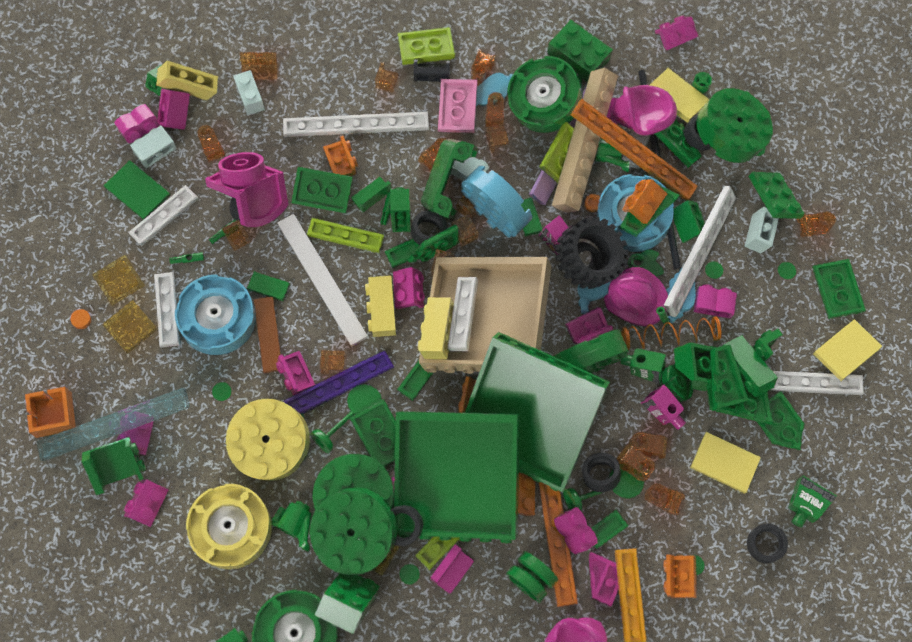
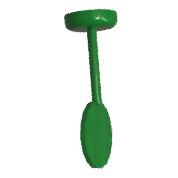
(358, 400)
(627, 488)

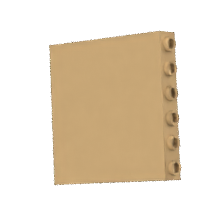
(508, 301)

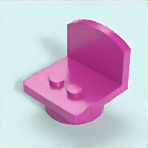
(257, 188)

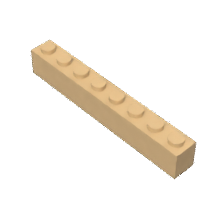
(583, 144)

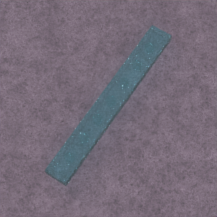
(113, 424)

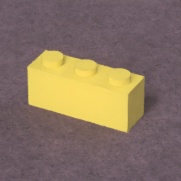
(187, 80)
(381, 306)
(436, 328)

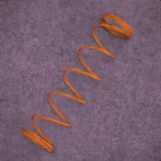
(625, 331)

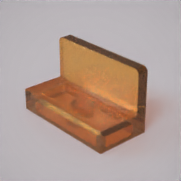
(262, 64)

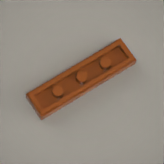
(267, 333)

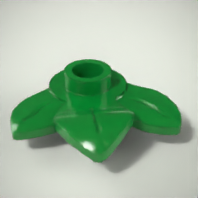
(647, 261)

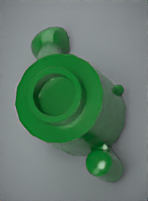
(608, 153)
(294, 522)

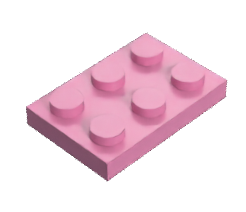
(457, 106)

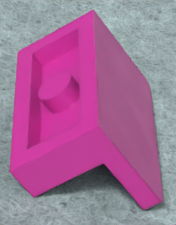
(173, 109)
(452, 569)

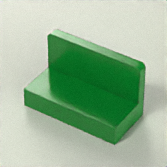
(371, 194)
(688, 220)

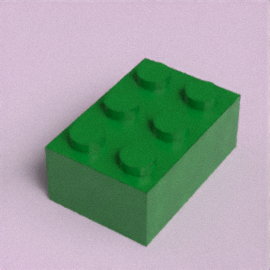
(579, 49)
(347, 601)

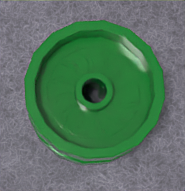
(532, 576)

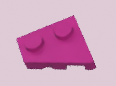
(603, 579)

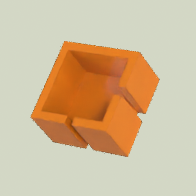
(52, 415)

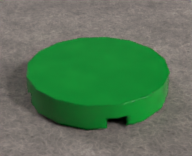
(677, 383)

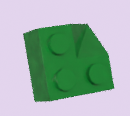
(695, 363)

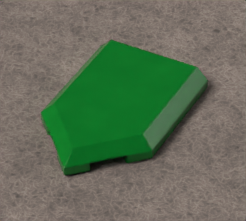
(442, 241)
(786, 423)

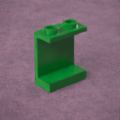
(112, 463)

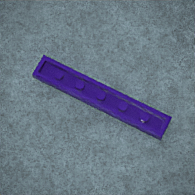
(340, 383)

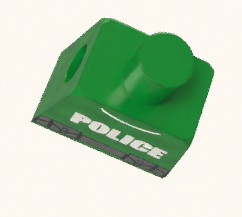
(646, 364)
(809, 501)

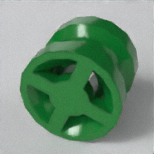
(702, 78)

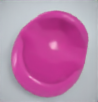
(645, 109)
(636, 296)
(577, 631)

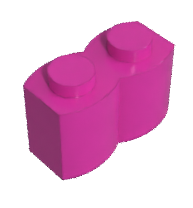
(136, 123)
(715, 301)
(575, 530)

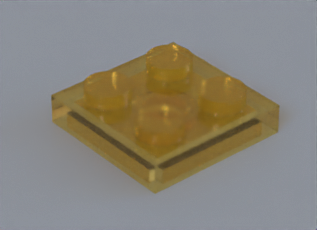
(118, 280)
(130, 326)

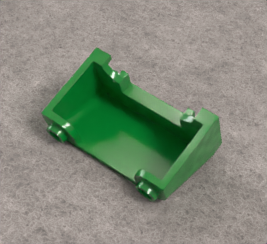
(448, 153)

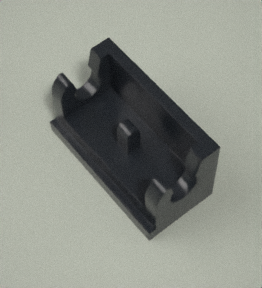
(431, 72)

